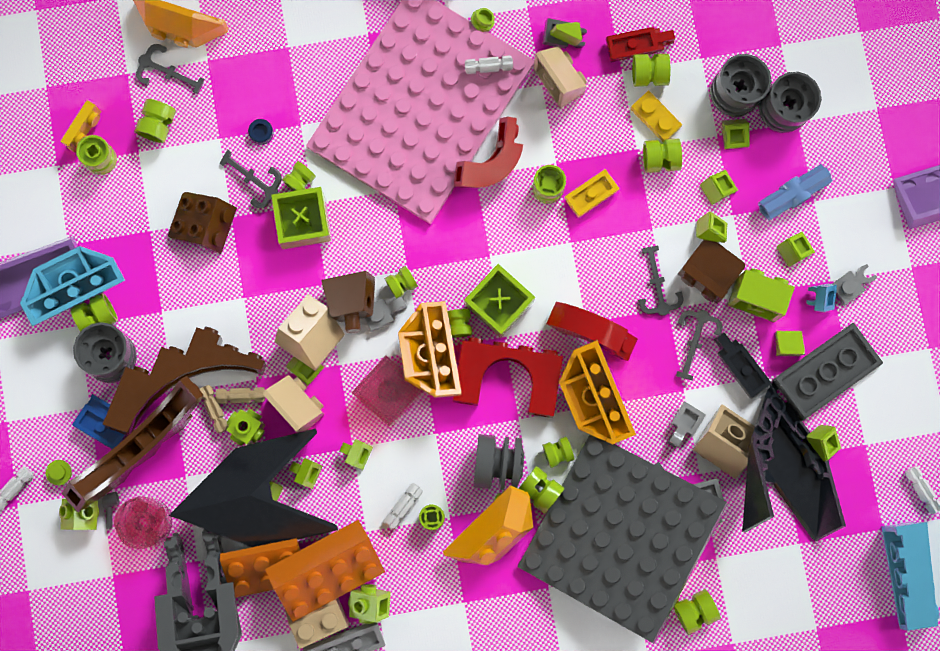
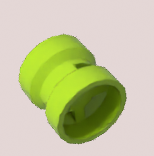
(298, 177)
(401, 282)
(459, 323)
(558, 452)
(434, 515)

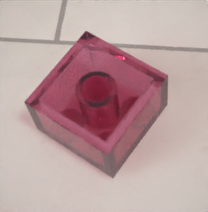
(387, 392)

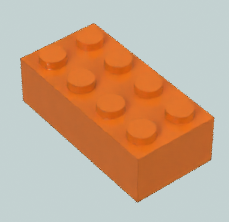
(325, 570)

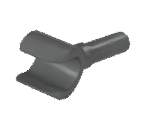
(108, 501)

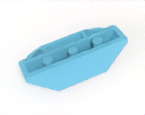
(68, 282)

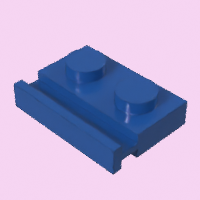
(91, 421)

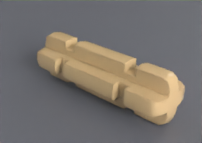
(240, 395)
(214, 409)

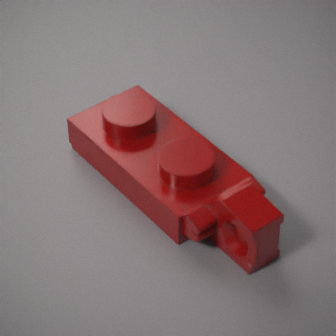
(640, 41)

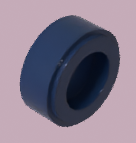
(260, 131)

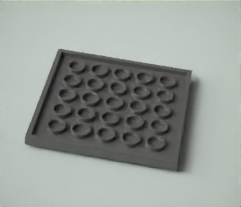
(623, 537)

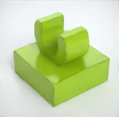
(357, 453)
(306, 472)

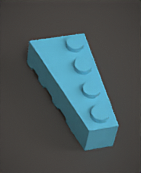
(911, 574)

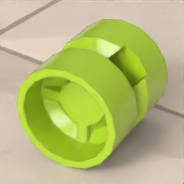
(651, 70)
(155, 120)
(96, 154)
(662, 155)
(549, 184)
(97, 311)
(549, 493)
(697, 611)

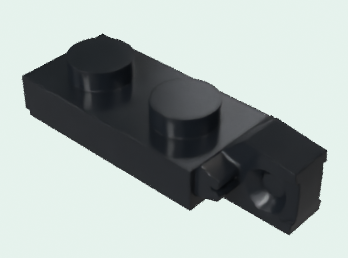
(742, 366)

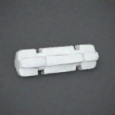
(489, 64)
(14, 486)
(923, 489)
(403, 506)

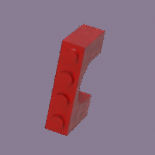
(542, 368)

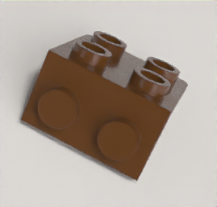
(202, 221)
(711, 270)

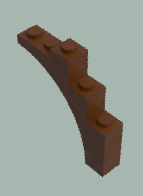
(204, 355)
(136, 448)

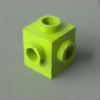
(254, 431)
(78, 521)
(369, 604)

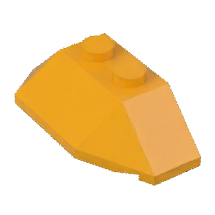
(179, 23)
(429, 351)
(594, 395)
(494, 530)

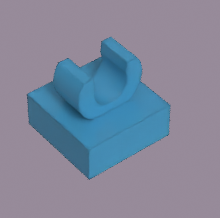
(824, 297)

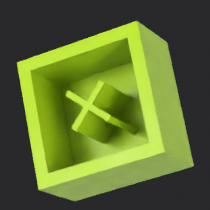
(301, 218)
(761, 295)
(499, 300)

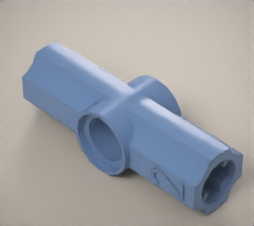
(795, 192)

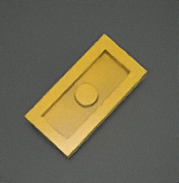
(656, 116)
(85, 119)
(591, 193)

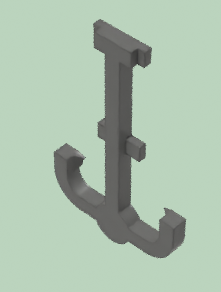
(145, 62)
(269, 190)
(662, 308)
(702, 317)

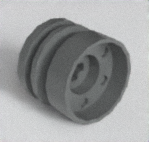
(749, 76)
(796, 91)
(92, 346)
(498, 462)

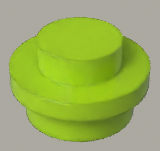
(483, 19)
(58, 472)

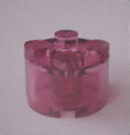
(132, 532)

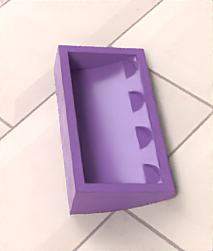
(919, 196)
(17, 272)

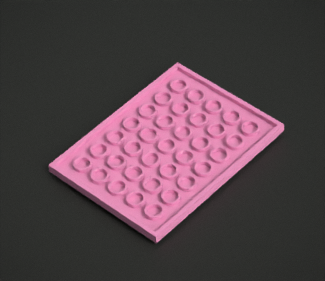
(416, 109)

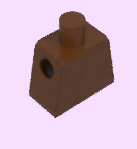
(350, 298)

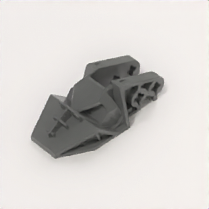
(174, 611)

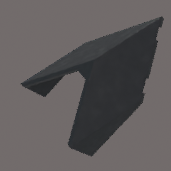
(786, 459)
(239, 501)

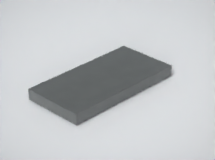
(827, 371)

